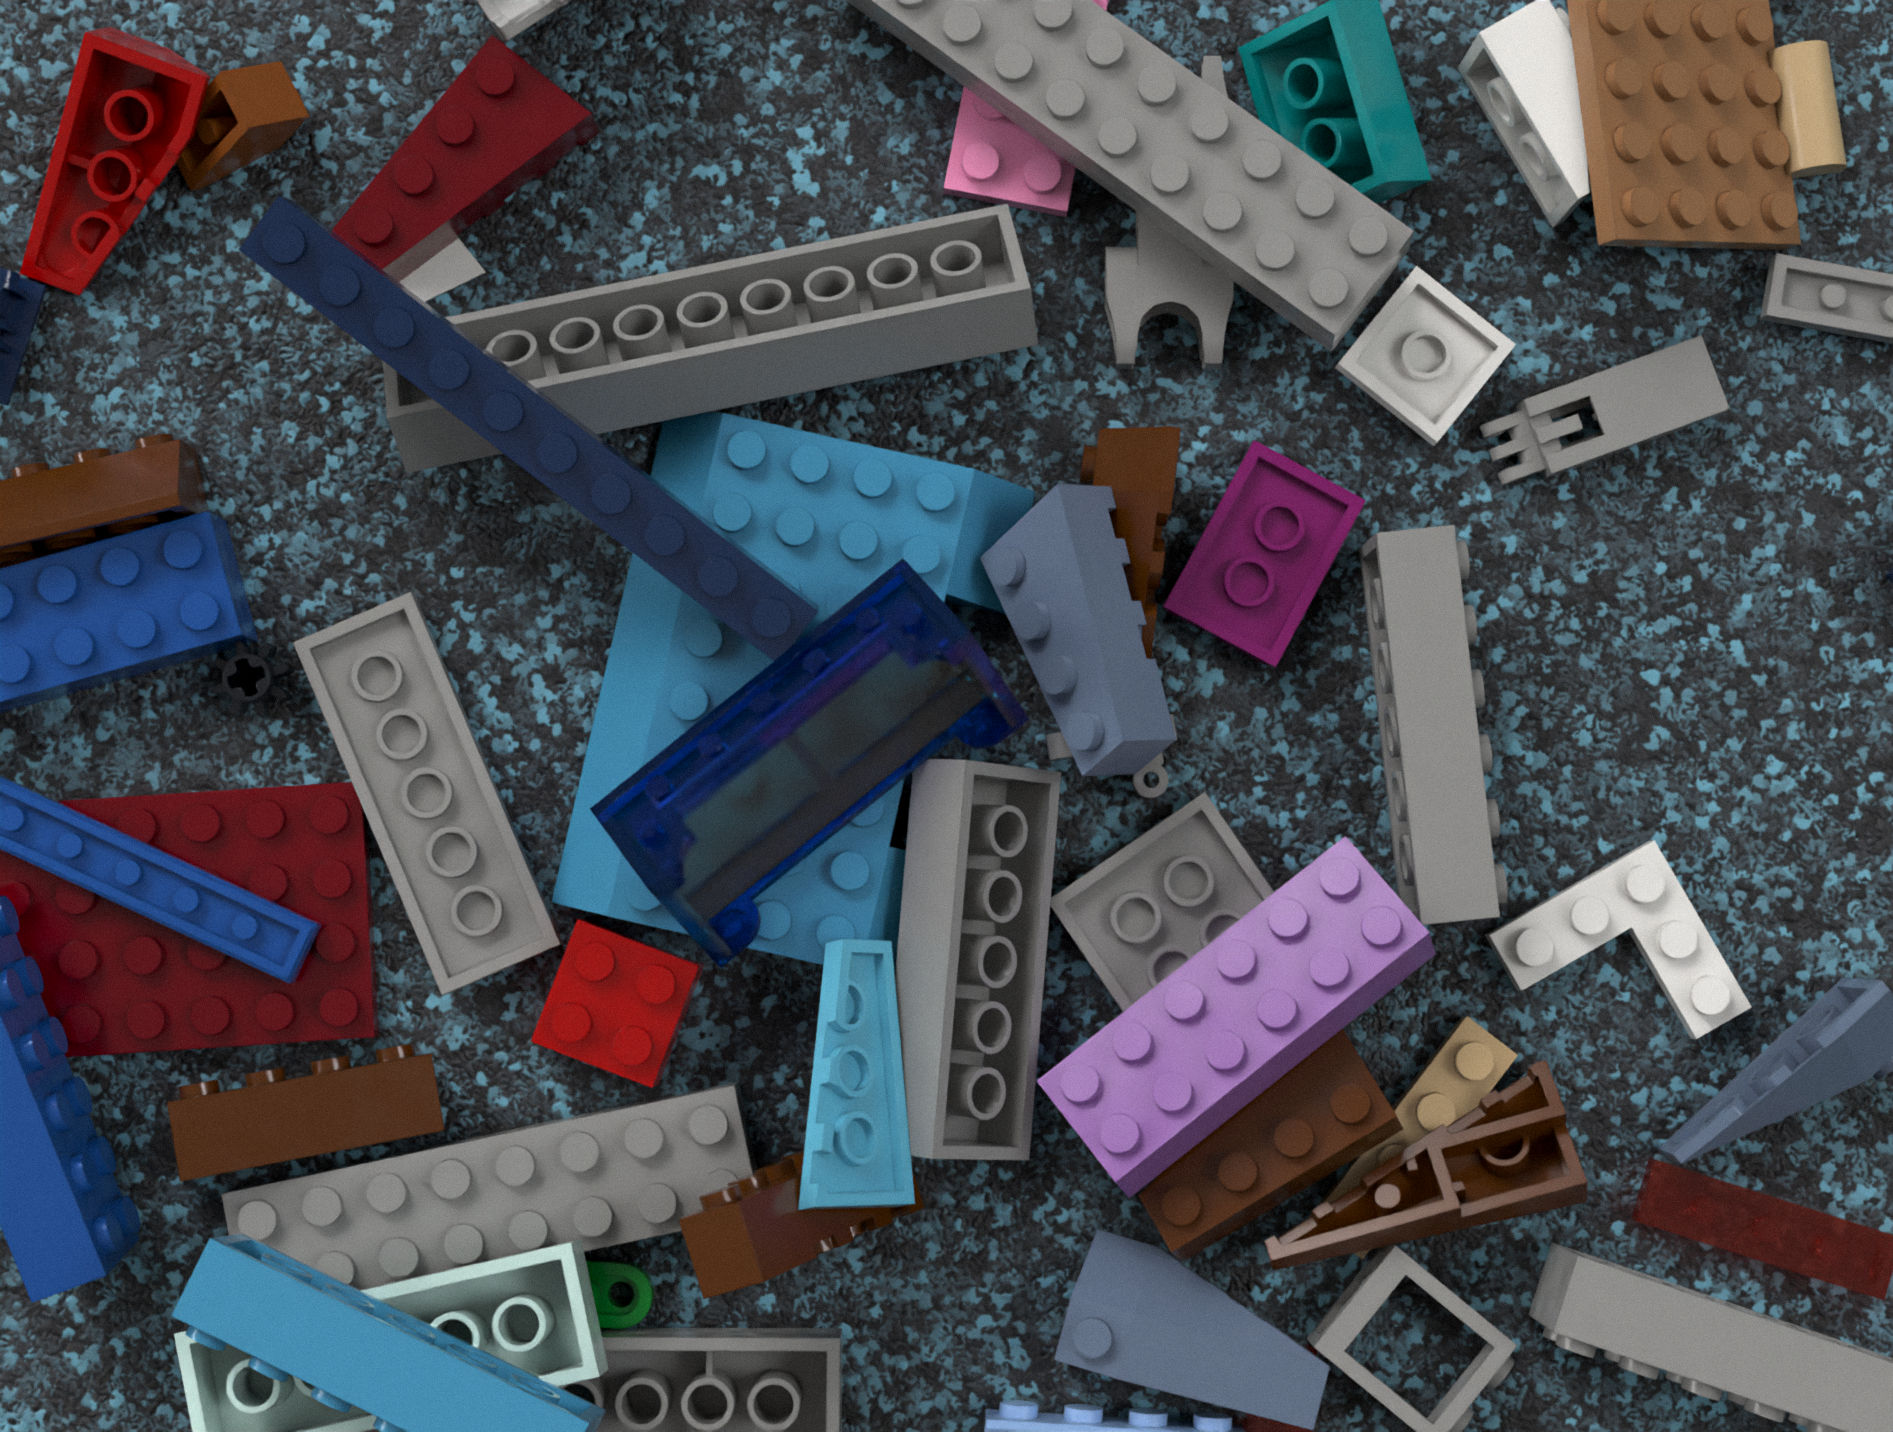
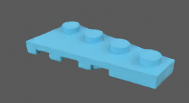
(857, 1100)

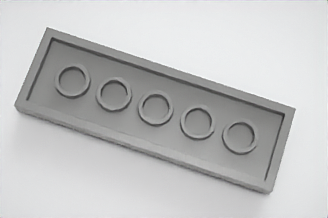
(428, 793)

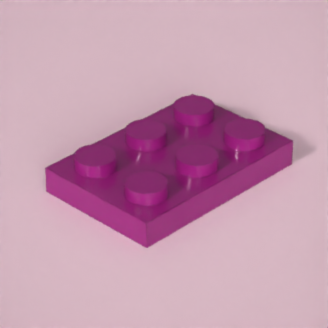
(1263, 554)

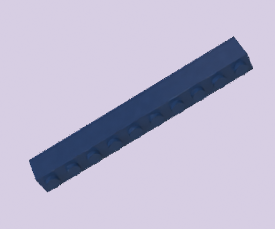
(528, 427)

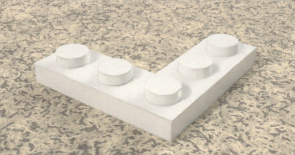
(1648, 901)

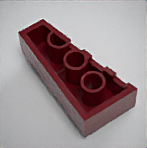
(464, 159)

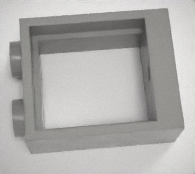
(1362, 1301)

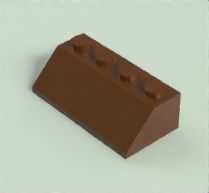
(97, 497)

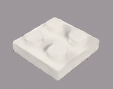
(1425, 356)

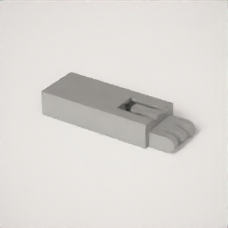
(1629, 402)

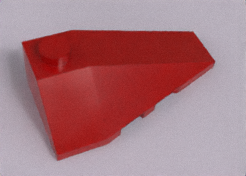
(116, 141)

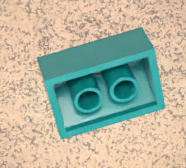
(1339, 96)

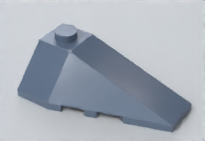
(1821, 1054)

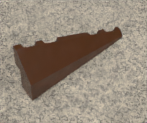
(1482, 1169)

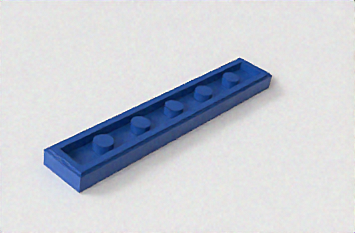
(153, 882)

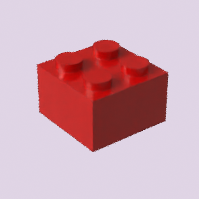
(617, 1003)

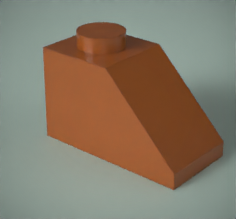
(241, 120)

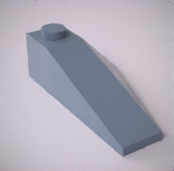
(1172, 1331)

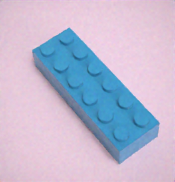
(363, 1349)

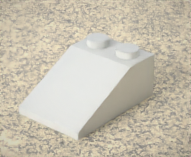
(1530, 94)

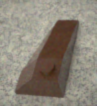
(1142, 474)

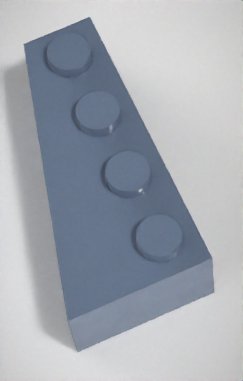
(1081, 630)

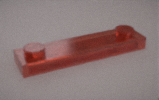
(1765, 1228)

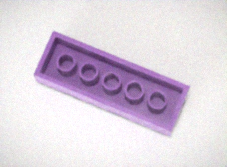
(1238, 1016)

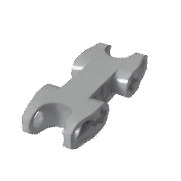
(1166, 278)

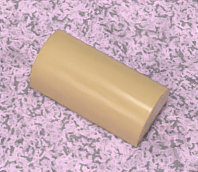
(1808, 109)

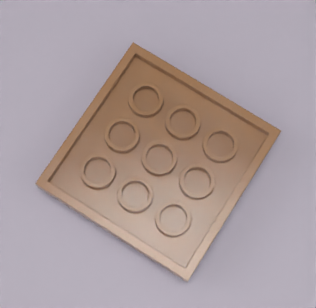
(1683, 124)

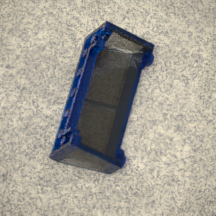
(804, 755)

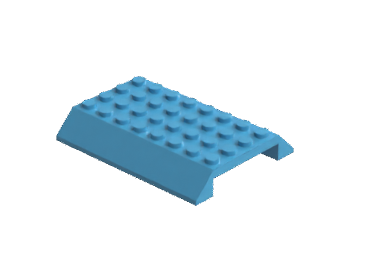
(830, 525)

